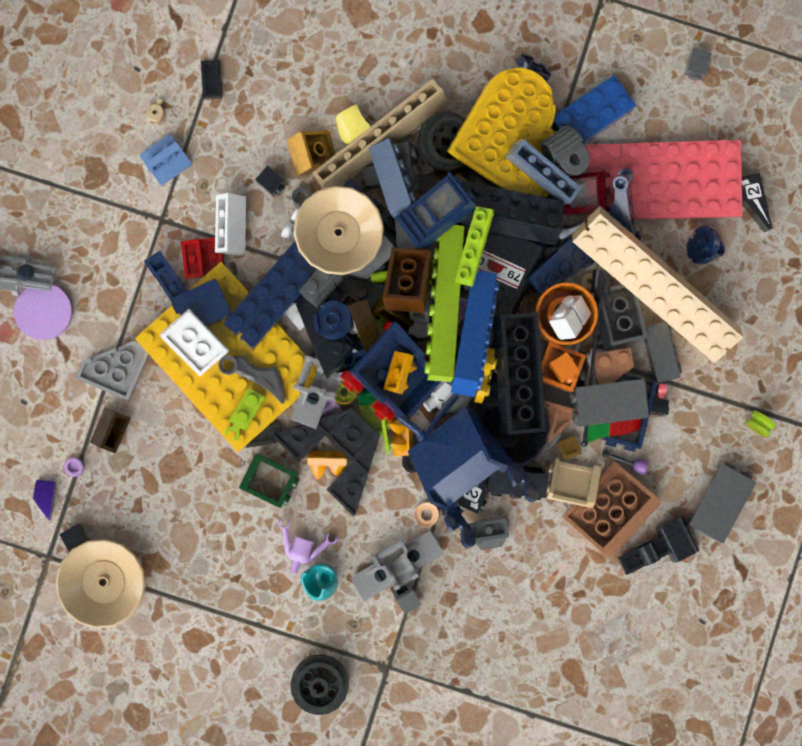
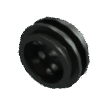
(430, 146)
(340, 686)

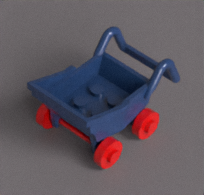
(372, 373)

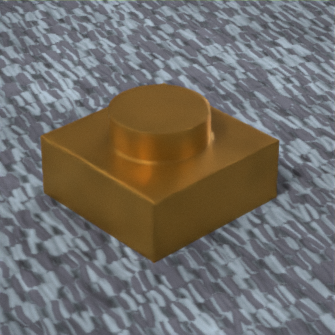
(569, 447)

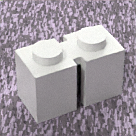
(570, 317)

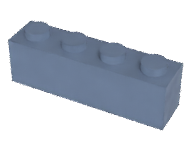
(542, 171)
(392, 176)

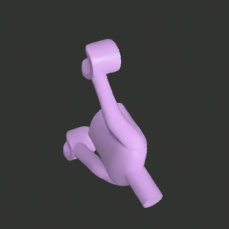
(301, 548)

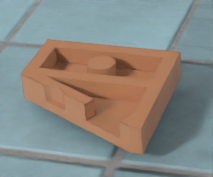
(612, 365)
(559, 418)

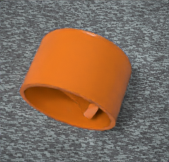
(550, 299)

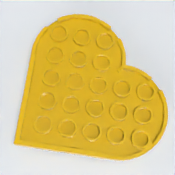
(510, 108)

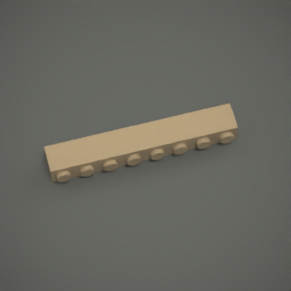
(394, 125)

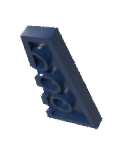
(559, 265)

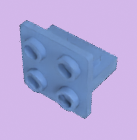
(165, 159)

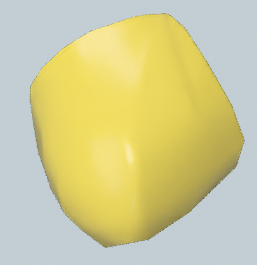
(351, 124)

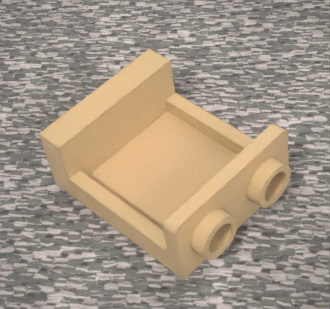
(573, 483)

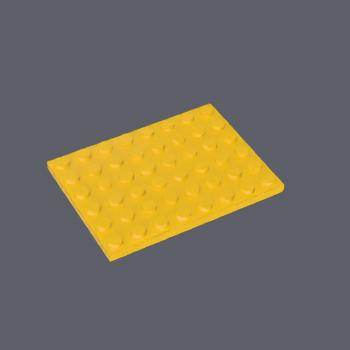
(220, 394)

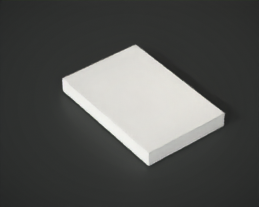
(194, 342)

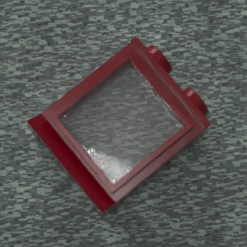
(590, 196)

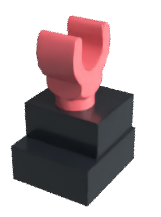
(659, 404)

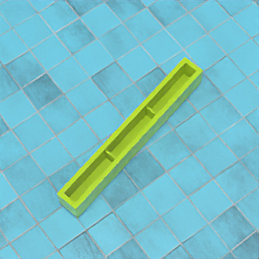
(445, 306)

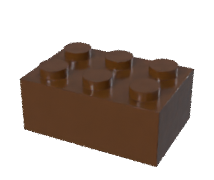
(408, 279)

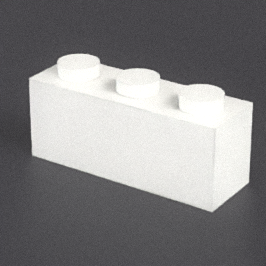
(230, 224)

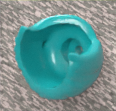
(319, 581)

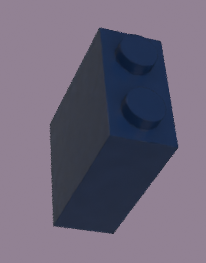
(205, 302)

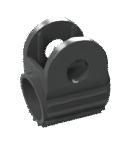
(566, 151)

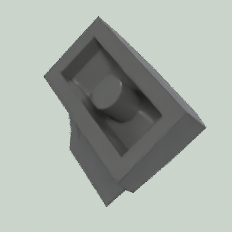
(490, 532)

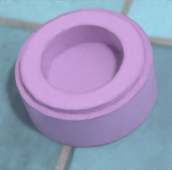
(74, 467)

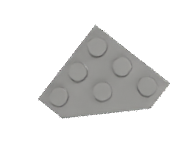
(115, 369)

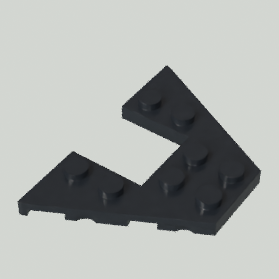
(334, 352)
(352, 437)

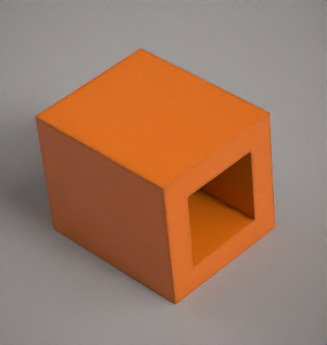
(564, 368)

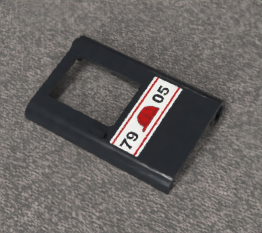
(513, 262)

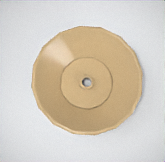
(344, 211)
(86, 597)

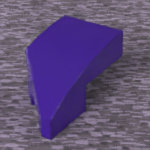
(44, 496)

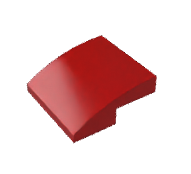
(199, 257)

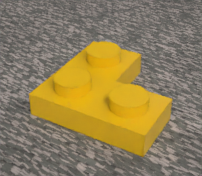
(485, 389)

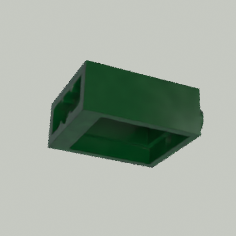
(251, 472)

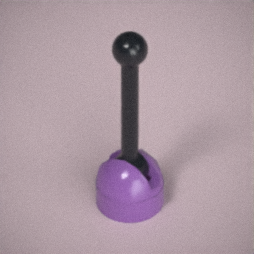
(639, 465)

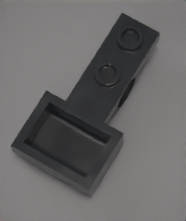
(673, 540)

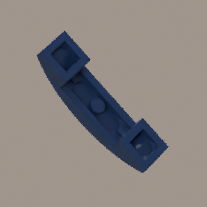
(165, 275)

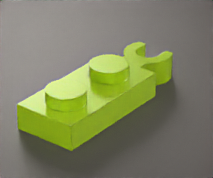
(245, 412)

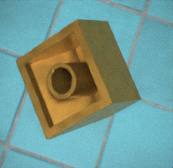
(310, 150)

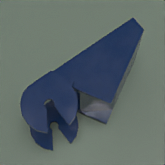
(457, 460)

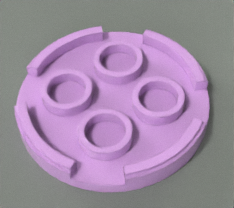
(43, 313)

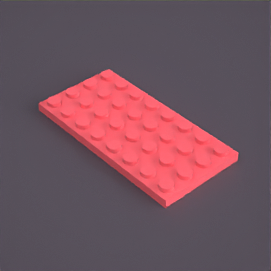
(675, 177)

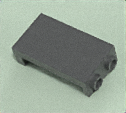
(609, 402)
(722, 502)

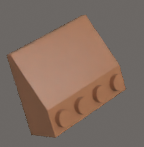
(618, 511)

